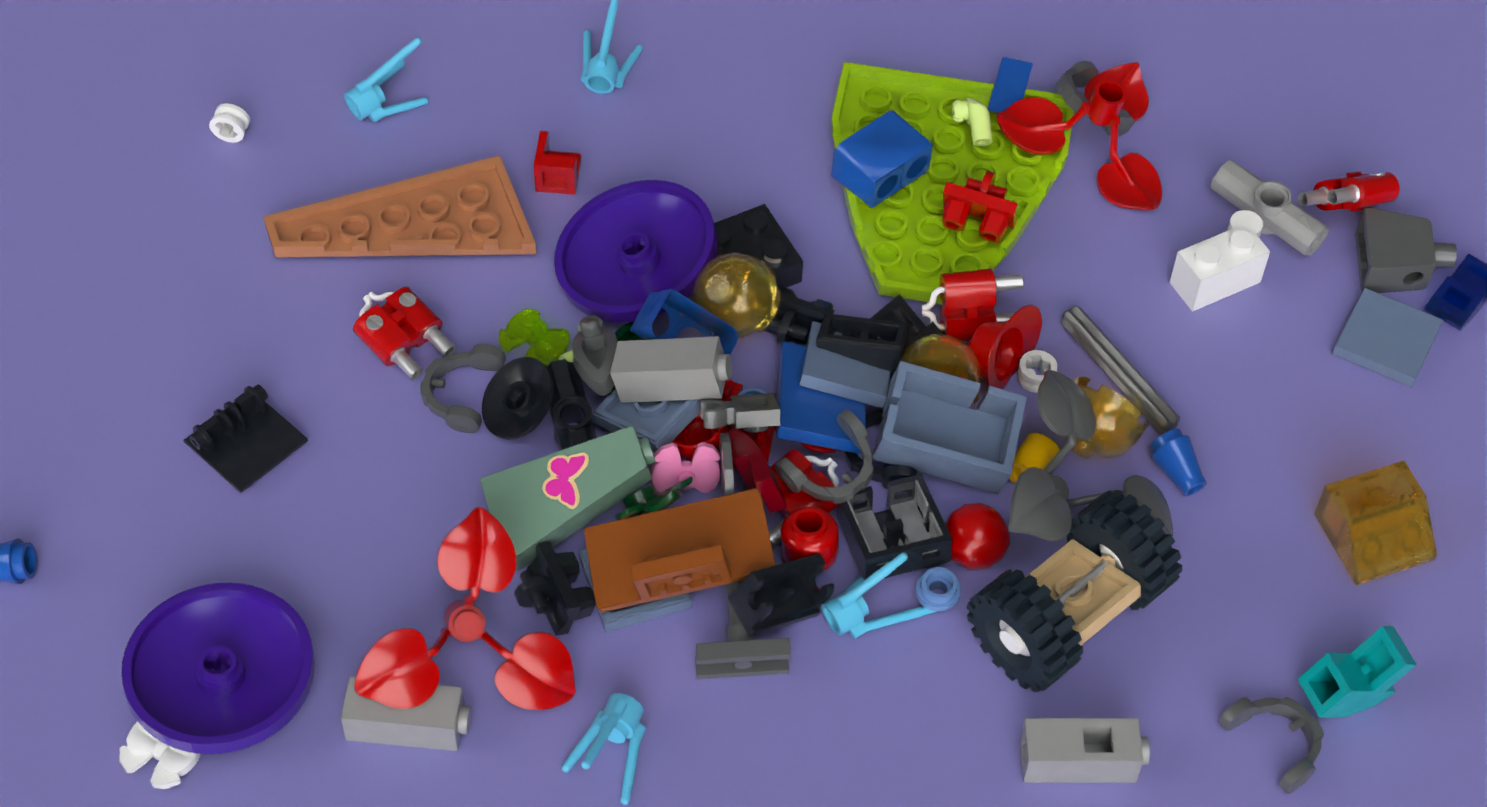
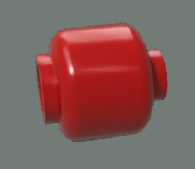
(809, 533)

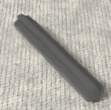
(1120, 370)

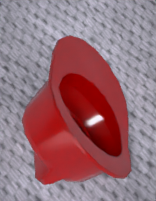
(1003, 344)

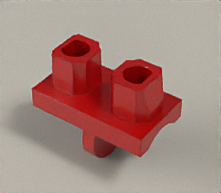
(982, 201)

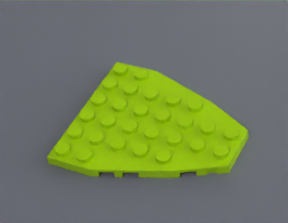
(905, 232)

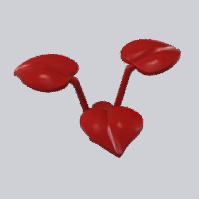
(1038, 128)
(471, 557)

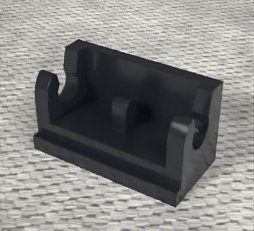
(780, 595)

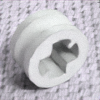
(229, 122)
(1037, 359)

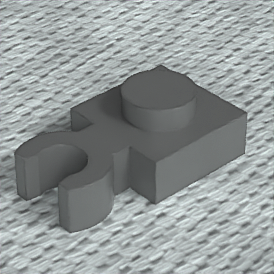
(747, 412)

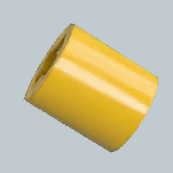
(1034, 451)

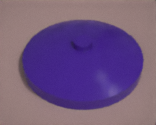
(634, 244)
(218, 668)

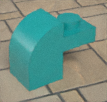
(1360, 679)

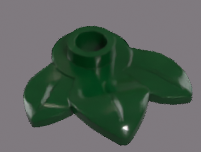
(649, 500)

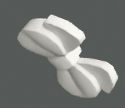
(171, 763)

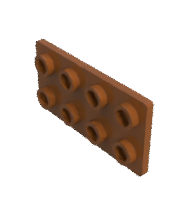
(678, 550)

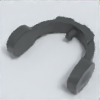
(1079, 76)
(459, 417)
(798, 481)
(1245, 709)

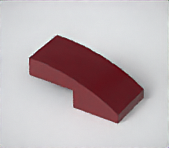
(756, 470)

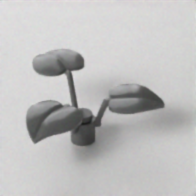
(1040, 499)

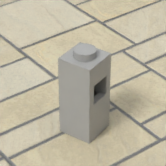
(670, 369)
(430, 725)
(1082, 750)

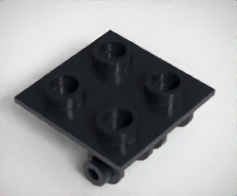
(245, 439)

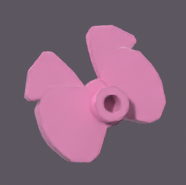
(671, 470)

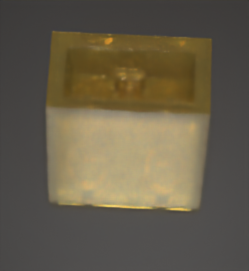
(1378, 522)

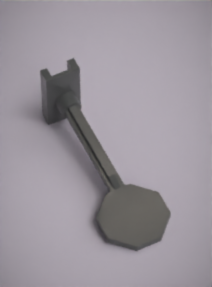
(740, 654)

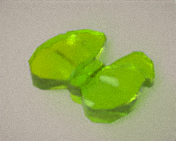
(544, 342)

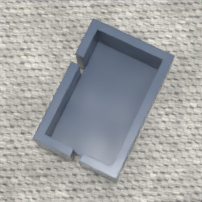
(937, 433)

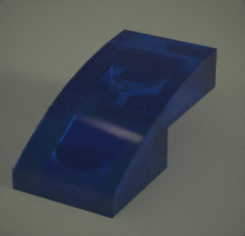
(1461, 294)

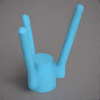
(602, 71)
(367, 96)
(847, 609)
(615, 724)

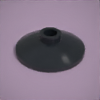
(517, 398)

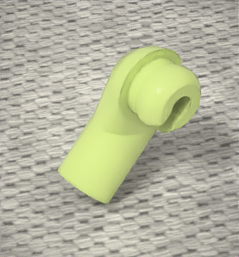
(975, 115)

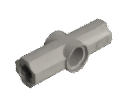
(1274, 206)

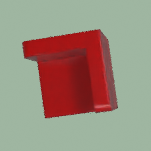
(555, 170)

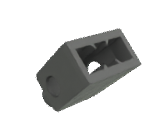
(1398, 251)

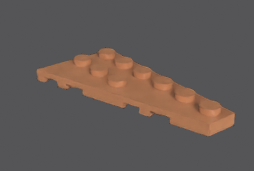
(438, 213)

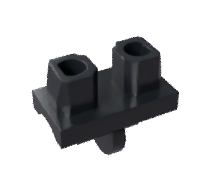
(796, 317)
(549, 590)

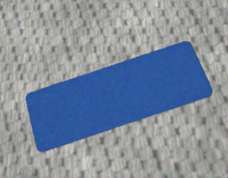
(1009, 84)

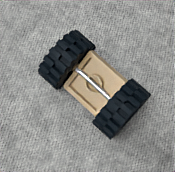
(1041, 620)

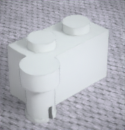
(1221, 263)

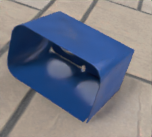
(881, 158)
(674, 304)

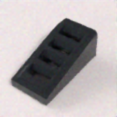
(865, 339)

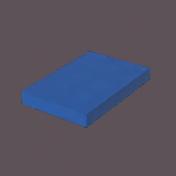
(810, 414)

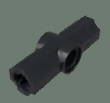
(569, 405)

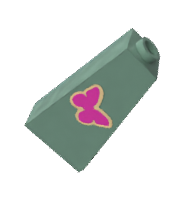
(566, 489)

